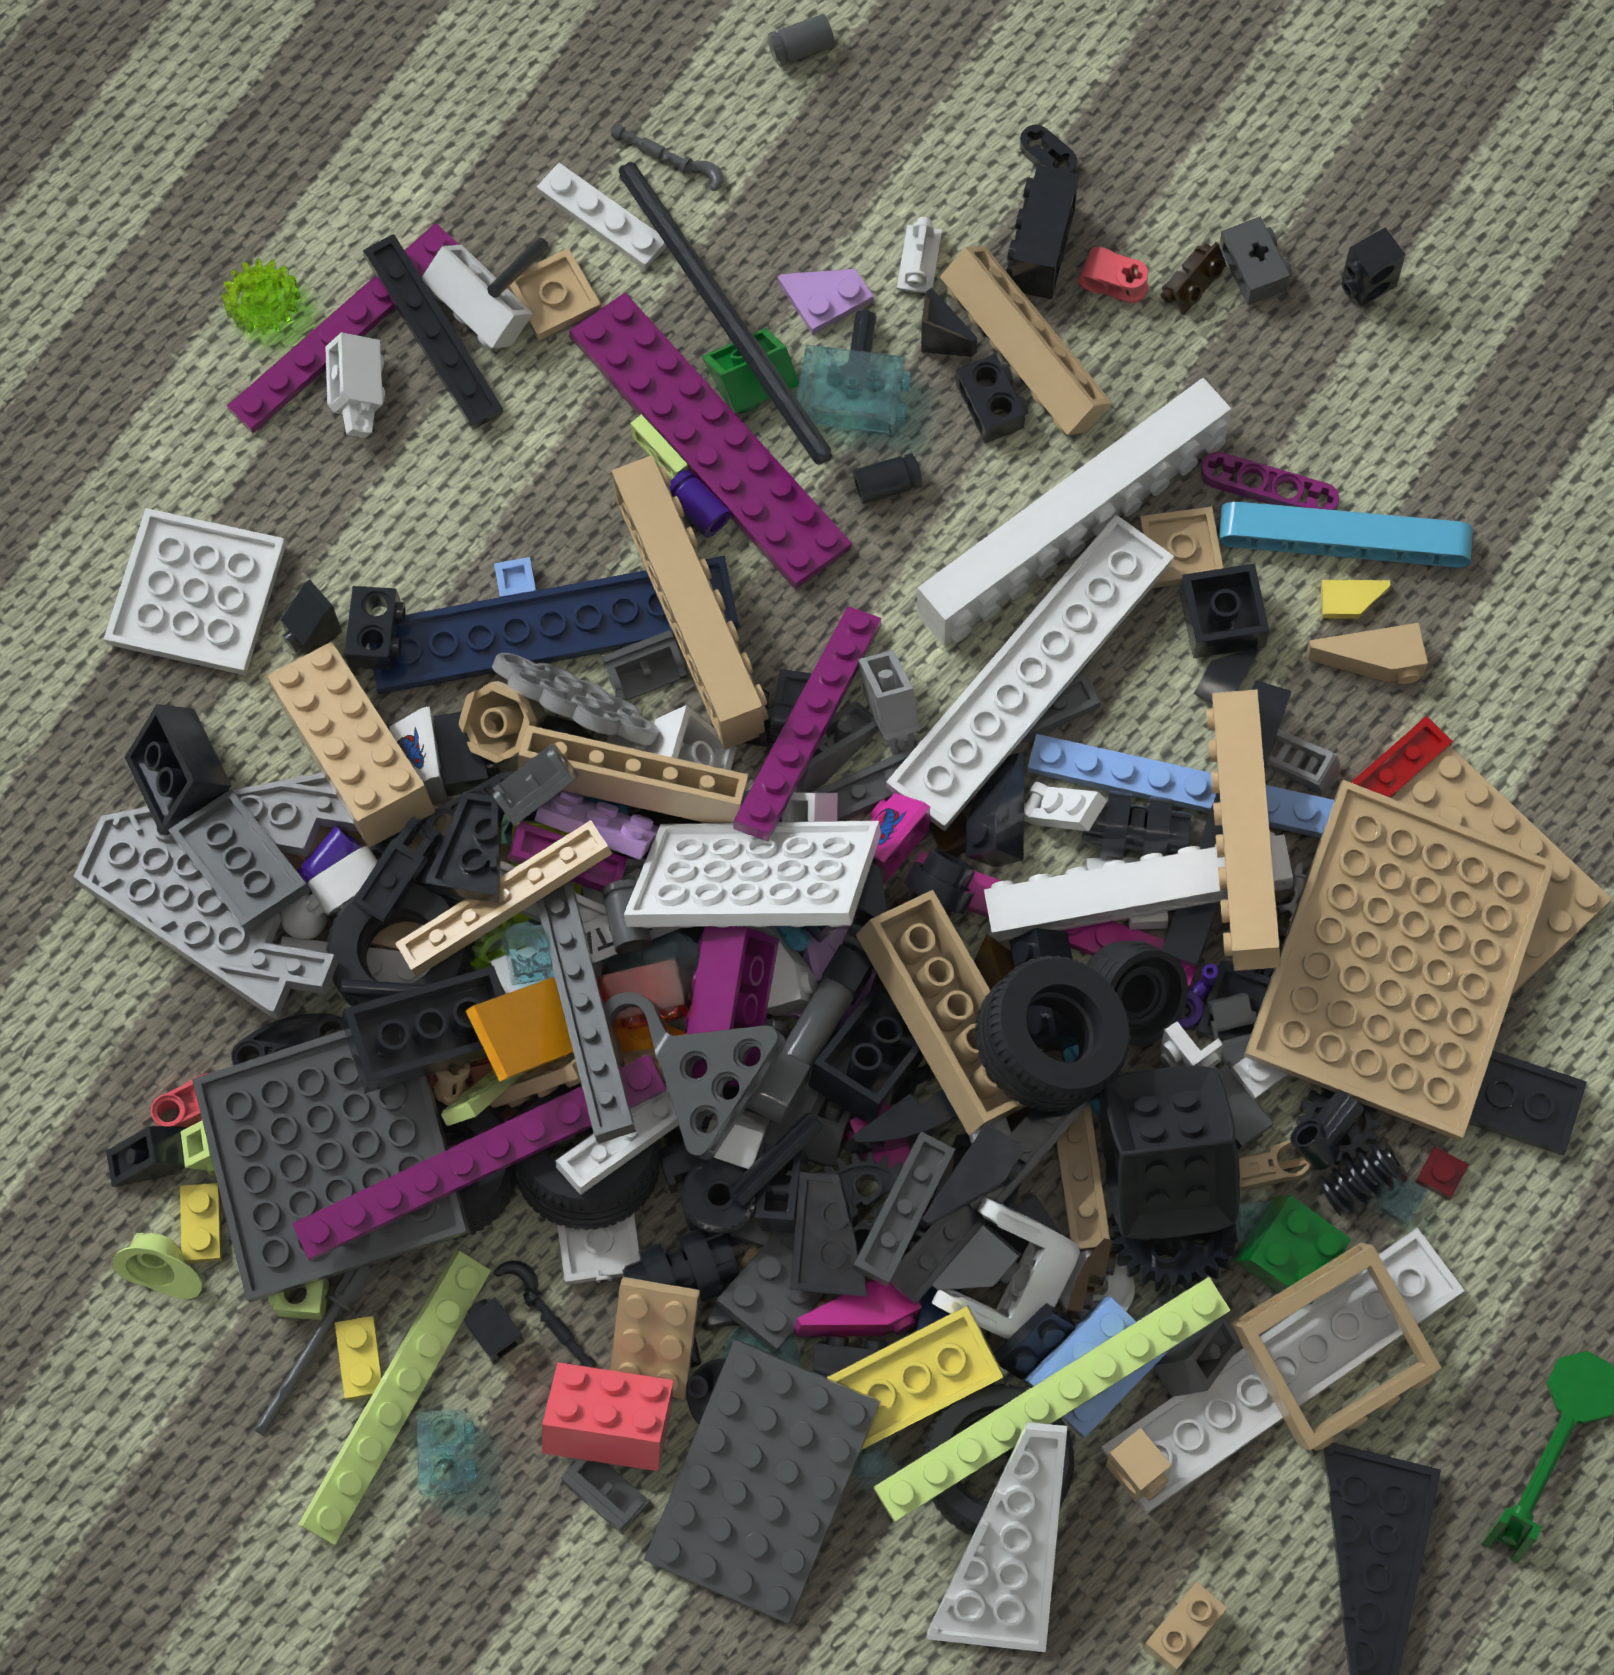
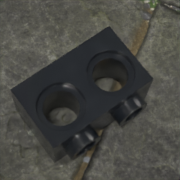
(1372, 267)
(984, 400)
(367, 628)

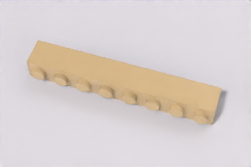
(1245, 831)

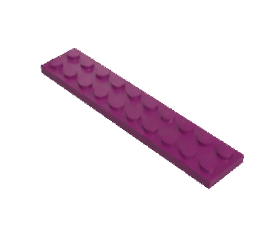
(711, 440)

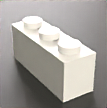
(463, 284)

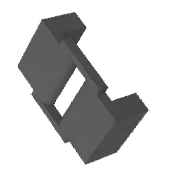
(1229, 1014)

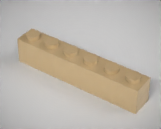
(1025, 340)
(643, 777)

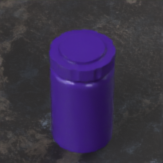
(699, 503)
(330, 851)

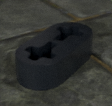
(1051, 148)

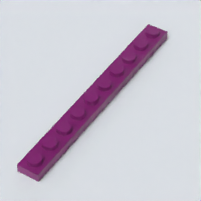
(463, 1165)

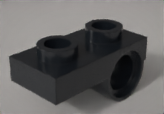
(788, 690)

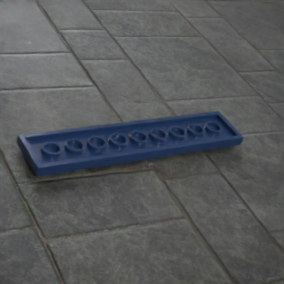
(534, 625)

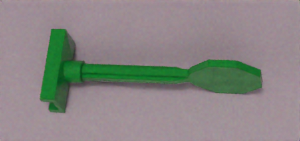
(1582, 1394)

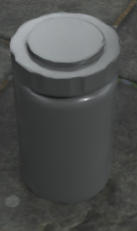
(801, 40)
(625, 939)

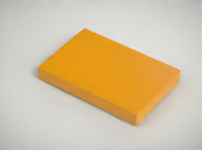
(522, 1029)

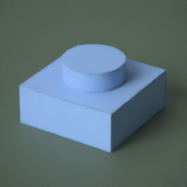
(515, 577)

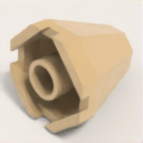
(498, 720)

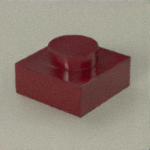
(1442, 1173)

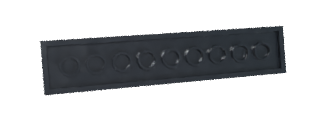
(1514, 1097)

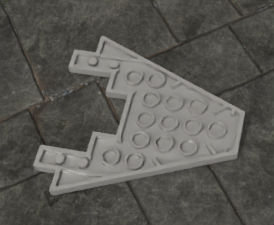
(166, 896)

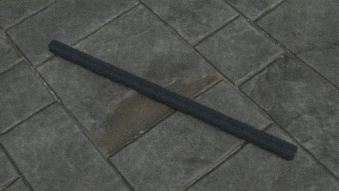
(726, 314)

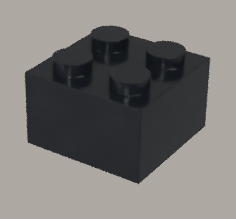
(1224, 610)

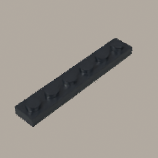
(433, 332)

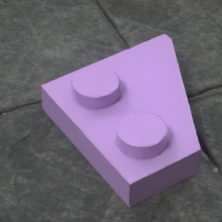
(825, 295)

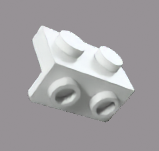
(1180, 1050)

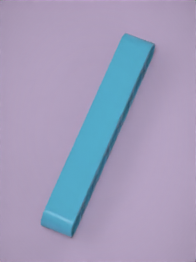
(1346, 534)

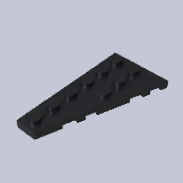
(1380, 1537)

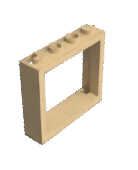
(1301, 1294)

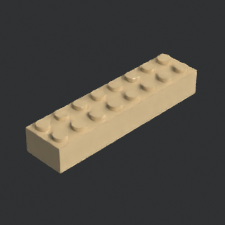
(690, 601)

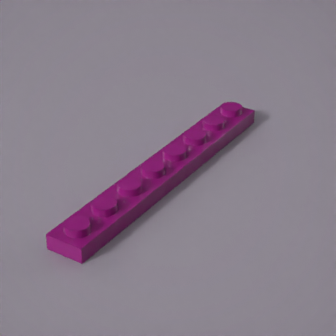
(308, 357)
(806, 724)

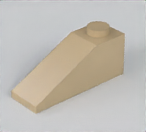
(1378, 653)

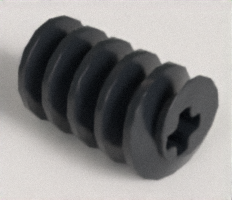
(1363, 1179)

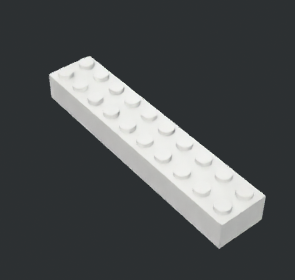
(1073, 513)

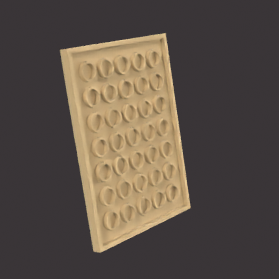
(1400, 960)

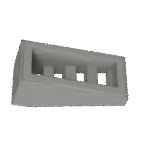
(1317, 755)

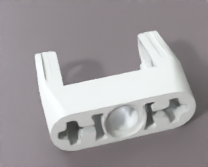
(1039, 1280)

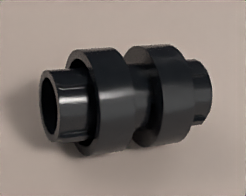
(1138, 827)
(946, 877)
(699, 1264)

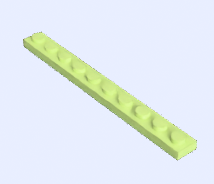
(1051, 1399)

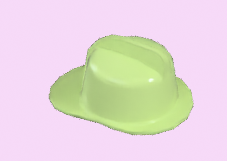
(159, 1265)

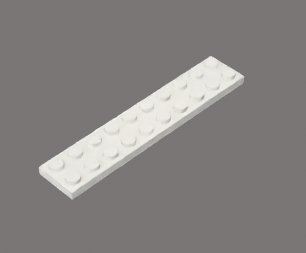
(1030, 671)
(1311, 1354)

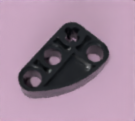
(285, 1034)

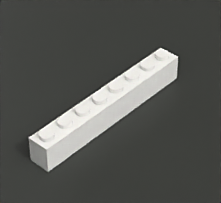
(1117, 890)

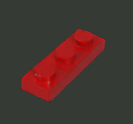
(1404, 759)

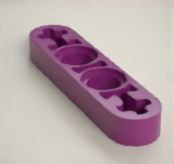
(1271, 479)

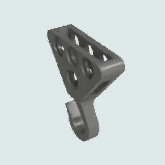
(725, 1061)

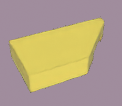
(1350, 597)

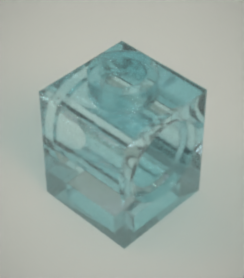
(523, 969)

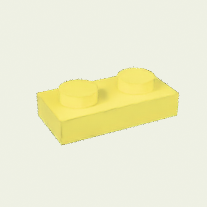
(201, 1223)
(358, 1357)

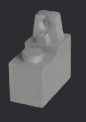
(890, 699)

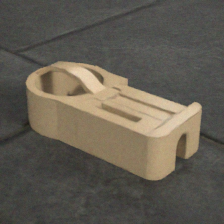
(1265, 1170)

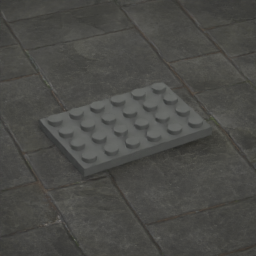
(762, 1480)

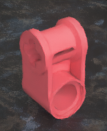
(1112, 275)
(182, 1099)

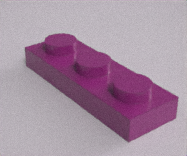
(531, 840)

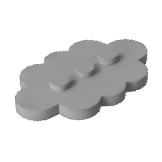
(575, 698)

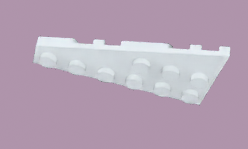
(1008, 1568)

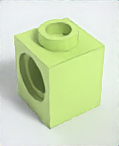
(311, 1307)

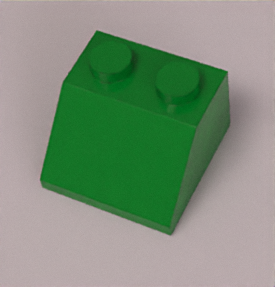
(737, 381)

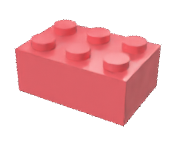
(607, 1416)

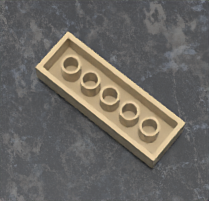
(350, 744)
(939, 1000)

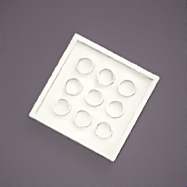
(195, 591)

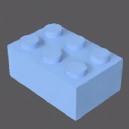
(1096, 1327)

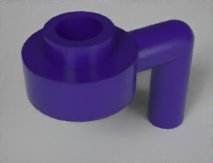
(1196, 995)

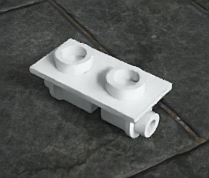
(919, 256)

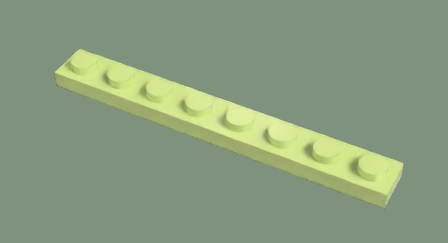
(394, 1397)

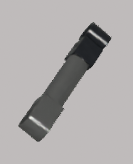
(839, 987)

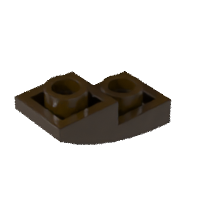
(1094, 1270)

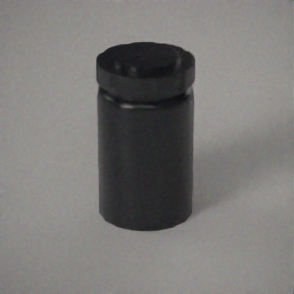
(887, 478)

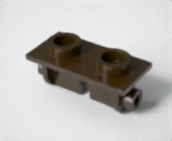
(1204, 267)

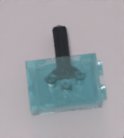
(854, 386)

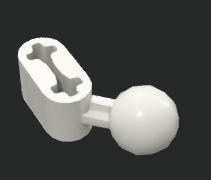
(330, 891)

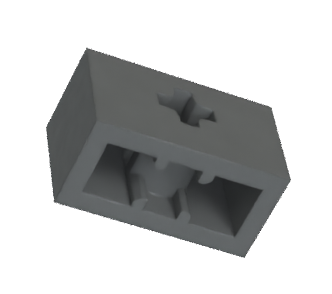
(1255, 260)

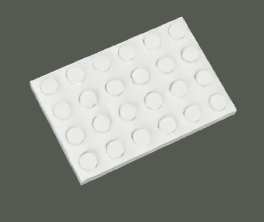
(733, 879)

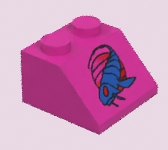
(902, 827)

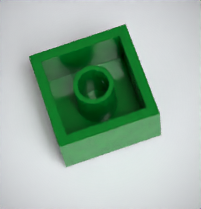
(1289, 1244)

